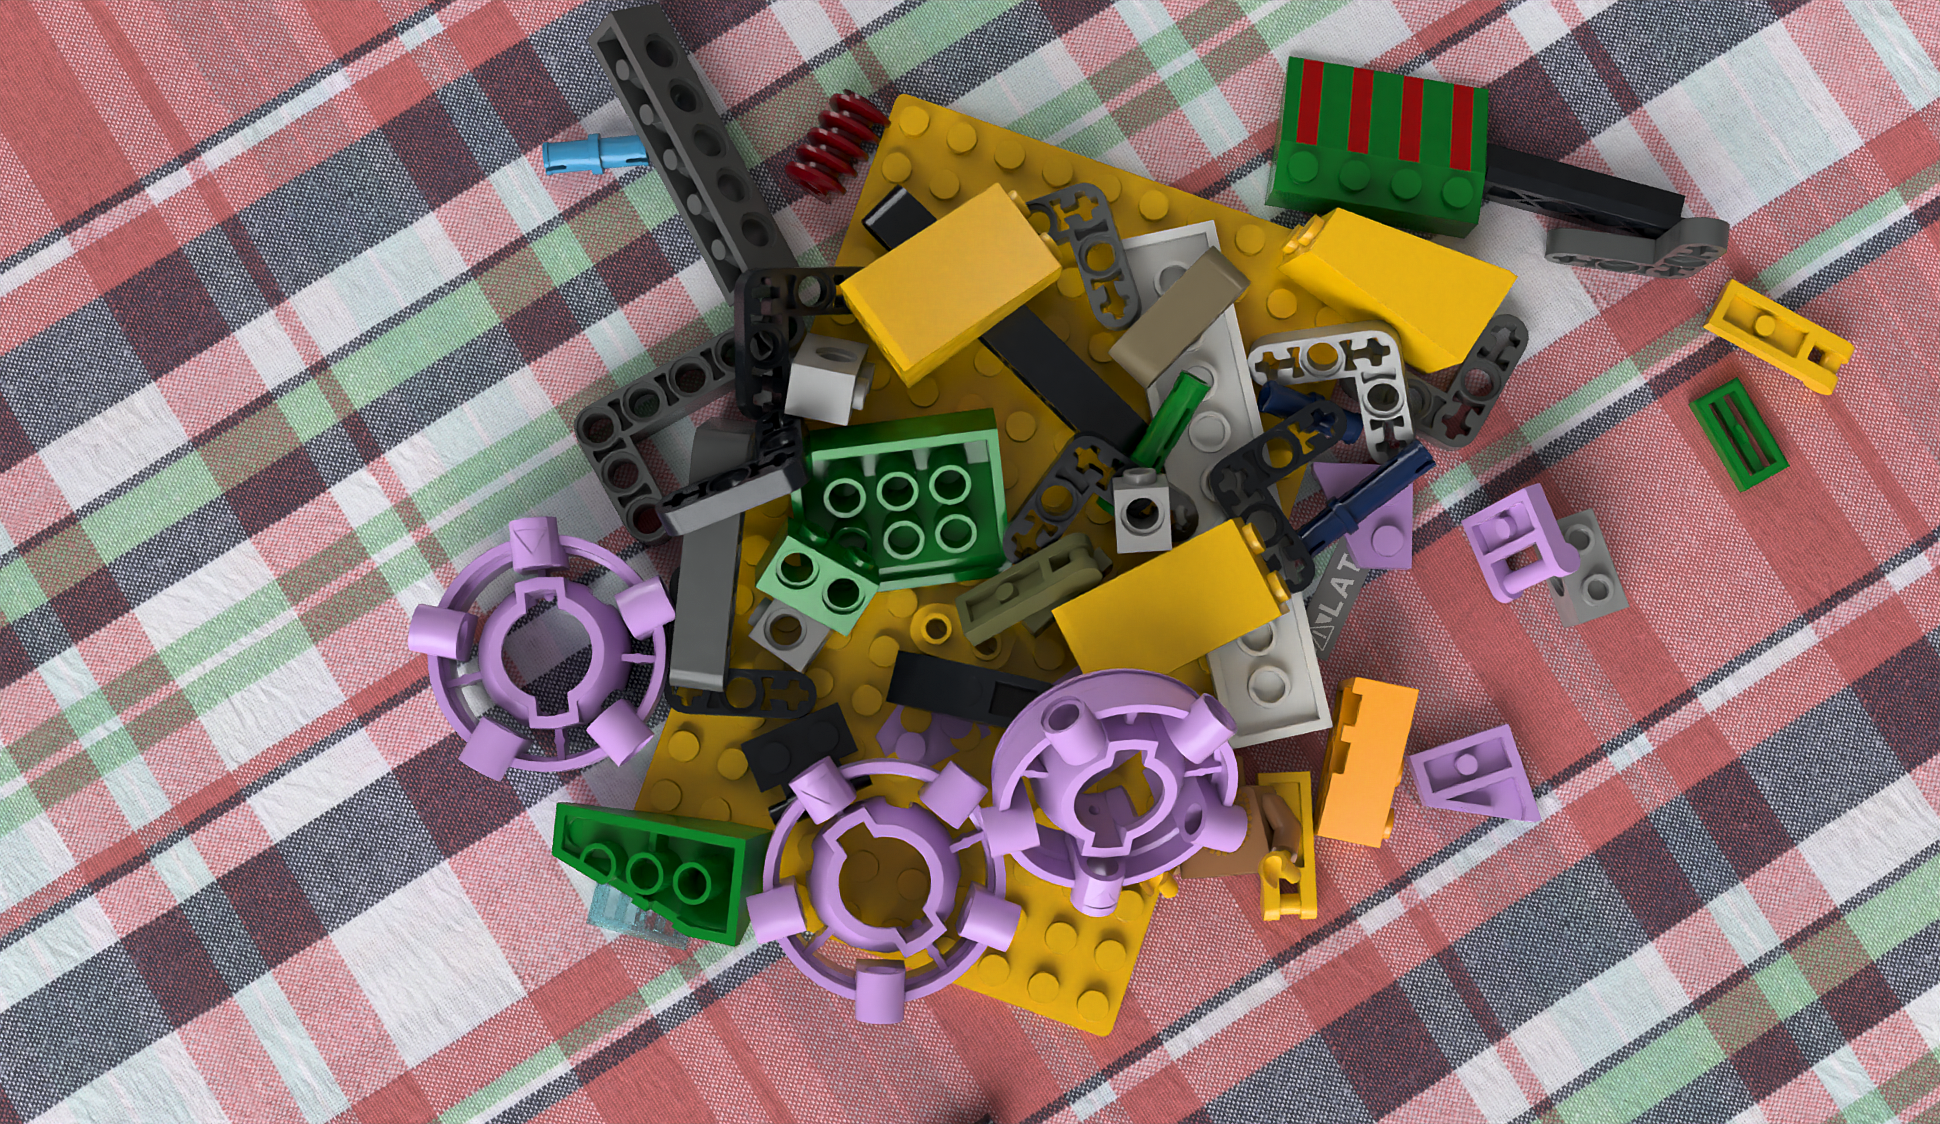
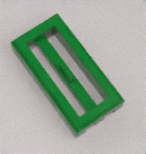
(1723, 446)

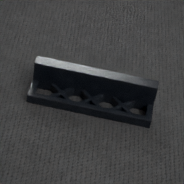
(1579, 194)

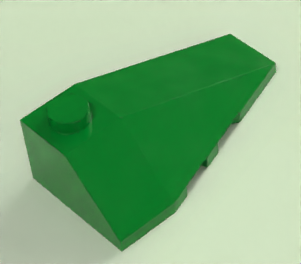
(669, 864)

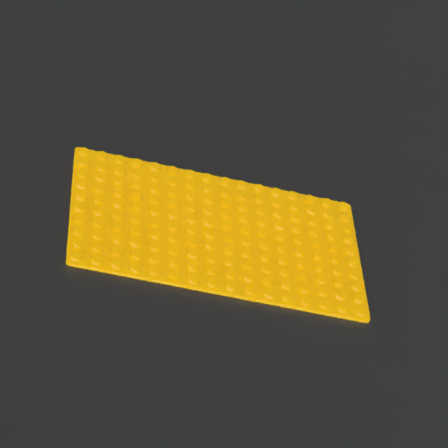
(1058, 958)

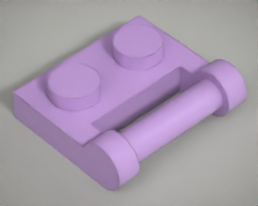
(1511, 527)

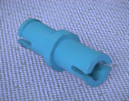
(594, 154)

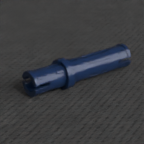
(1370, 494)

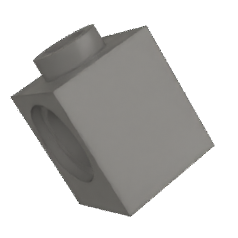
(1147, 533)
(804, 650)

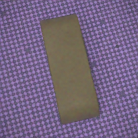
(1179, 317)

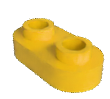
(954, 644)

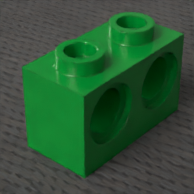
(808, 585)

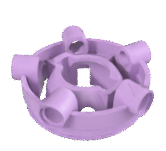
(449, 632)
(1103, 842)
(884, 984)

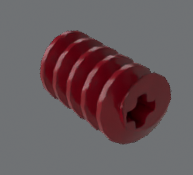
(836, 145)

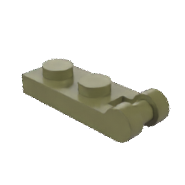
(1028, 587)

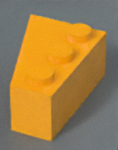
(1363, 761)

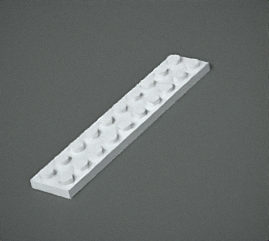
(1272, 673)

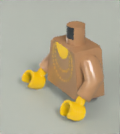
(1266, 850)

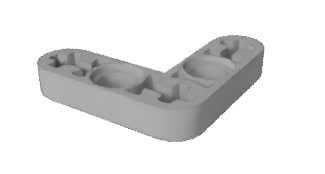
(1365, 367)

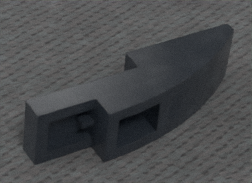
(961, 690)

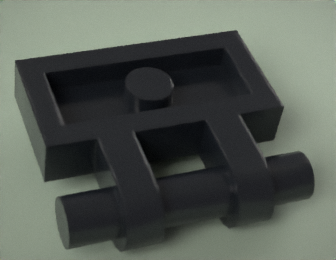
(794, 747)

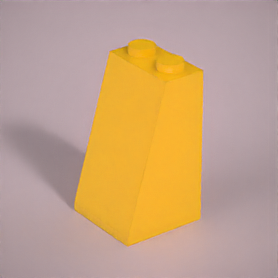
(1381, 273)
(952, 282)
(1176, 604)

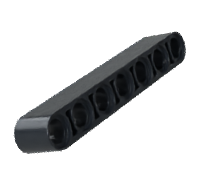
(1027, 345)

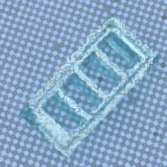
(636, 929)

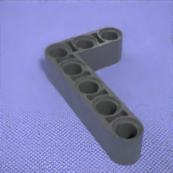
(673, 406)
(710, 566)

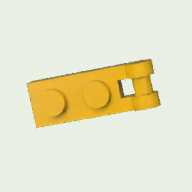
(1778, 336)
(1296, 792)

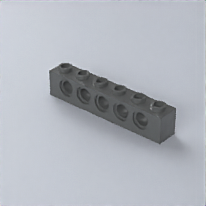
(689, 146)

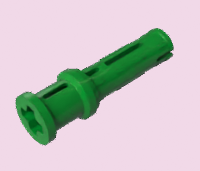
(1167, 425)

